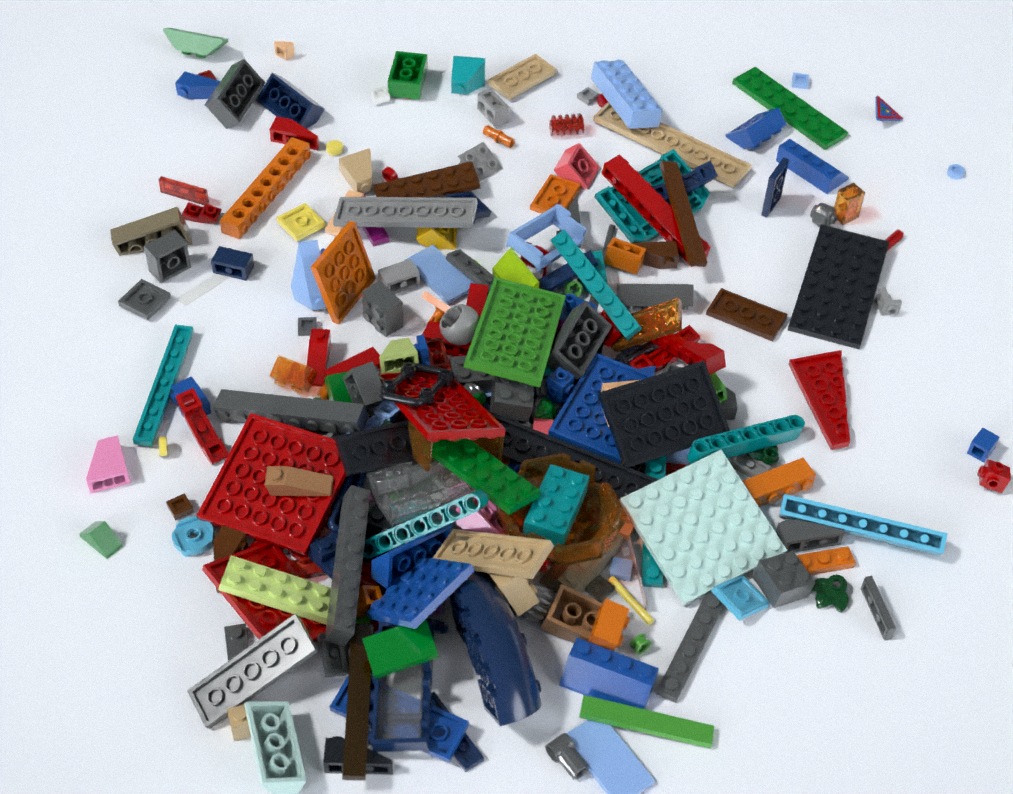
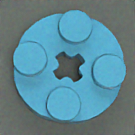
(193, 546)

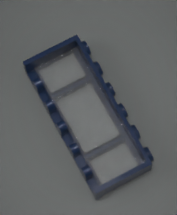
(402, 707)

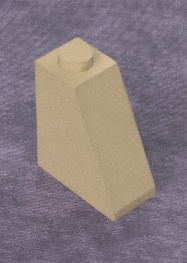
(357, 170)

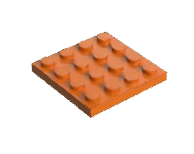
(343, 272)

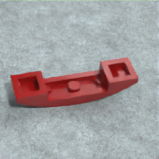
(661, 357)
(201, 427)

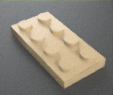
(522, 76)

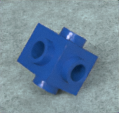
(560, 384)

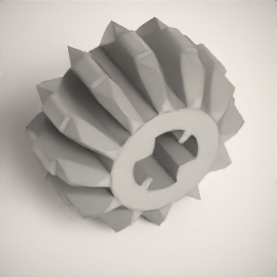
(539, 610)

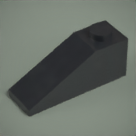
(334, 753)

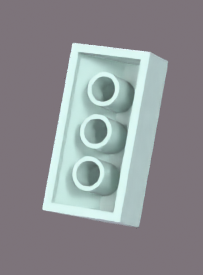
(275, 746)

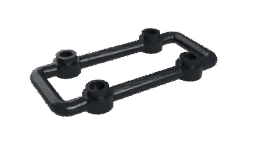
(426, 395)

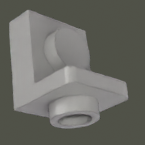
(886, 304)

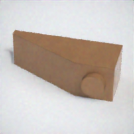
(297, 482)

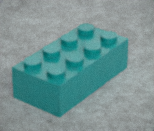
(558, 504)

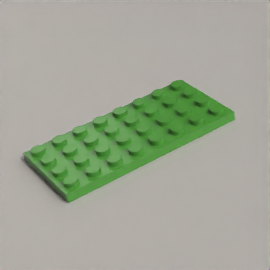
(515, 332)

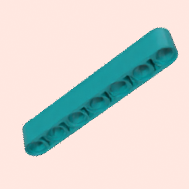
(748, 438)
(430, 520)

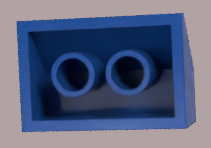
(757, 129)

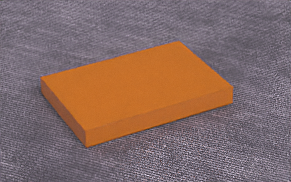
(553, 192)

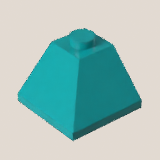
(467, 74)

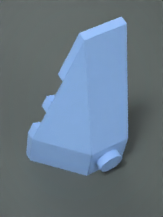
(303, 283)

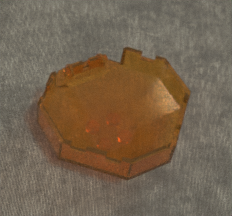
(595, 525)

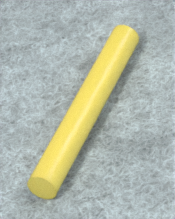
(631, 601)

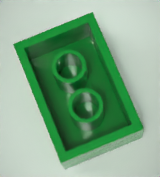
(407, 75)

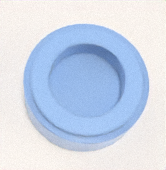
(955, 171)

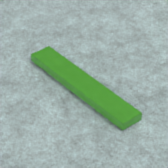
(646, 721)

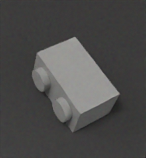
(400, 276)

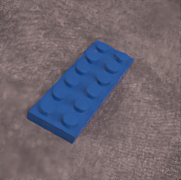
(445, 728)

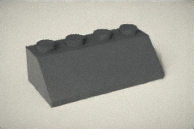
(653, 294)

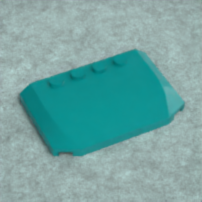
(628, 218)

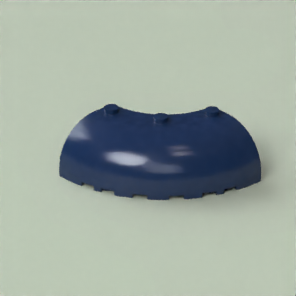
(495, 650)

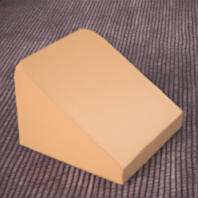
(284, 49)

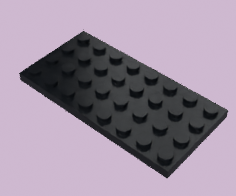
(839, 286)

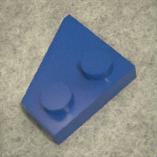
(422, 349)

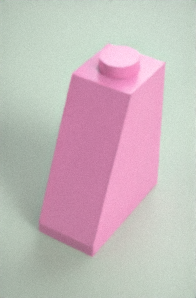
(107, 466)

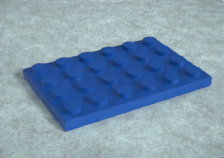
(582, 416)

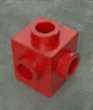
(994, 476)

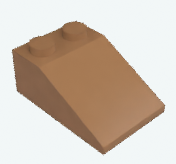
(571, 615)

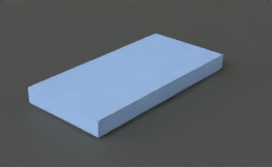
(441, 275)
(610, 759)

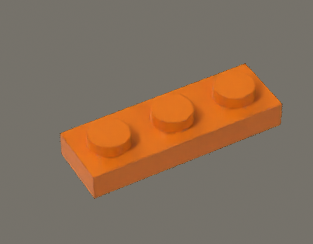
(827, 560)

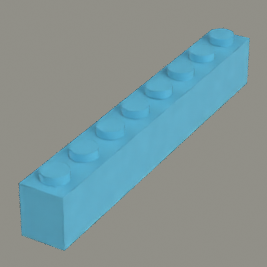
(864, 524)

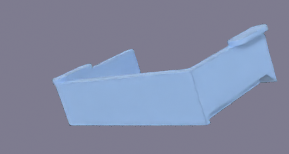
(555, 216)

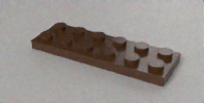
(433, 183)

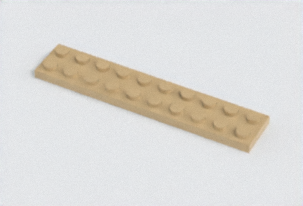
(691, 150)

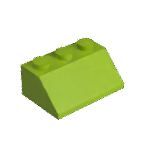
(513, 269)

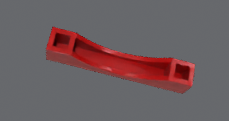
(693, 352)

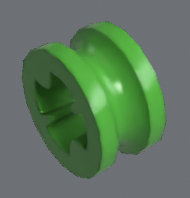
(578, 286)
(640, 643)

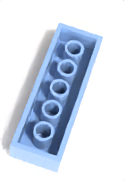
(626, 94)

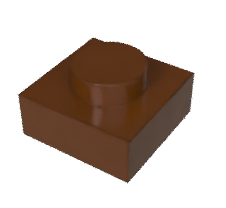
(179, 506)

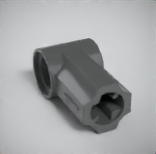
(563, 751)

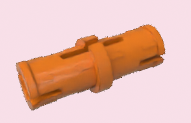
(498, 136)

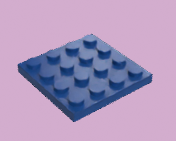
(419, 592)

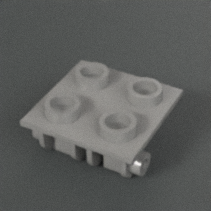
(483, 161)

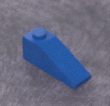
(195, 86)

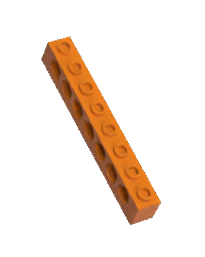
(265, 188)

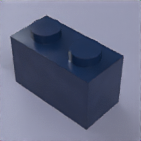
(232, 263)

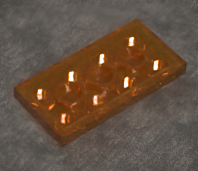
(655, 323)

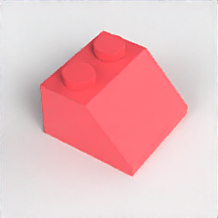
(577, 166)

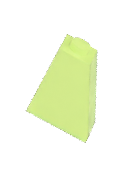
(396, 354)

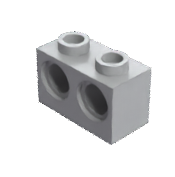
(492, 107)

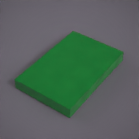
(399, 649)

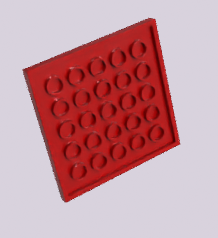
(239, 491)

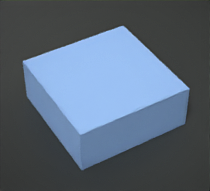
(800, 80)
(621, 569)

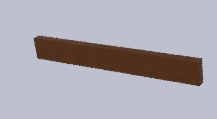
(683, 214)

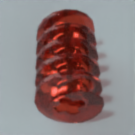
(568, 123)

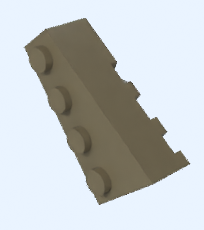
(134, 235)

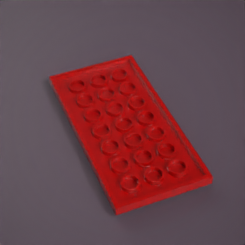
(452, 414)

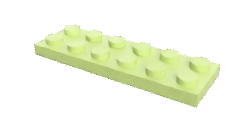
(276, 589)

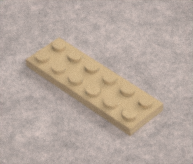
(496, 552)

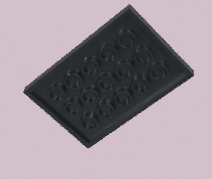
(663, 413)

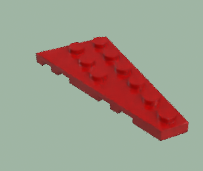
(824, 390)

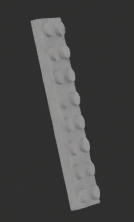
(406, 212)

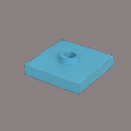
(740, 597)

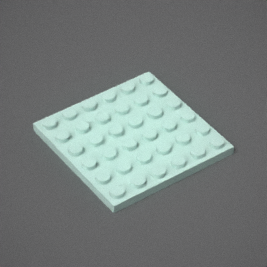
(701, 526)

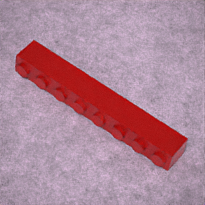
(646, 201)

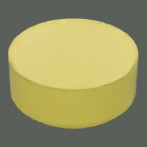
(334, 147)
(162, 445)

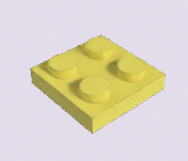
(300, 222)

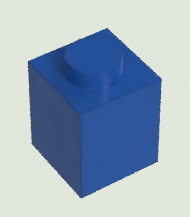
(983, 445)

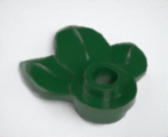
(767, 455)
(829, 594)

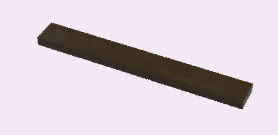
(357, 707)

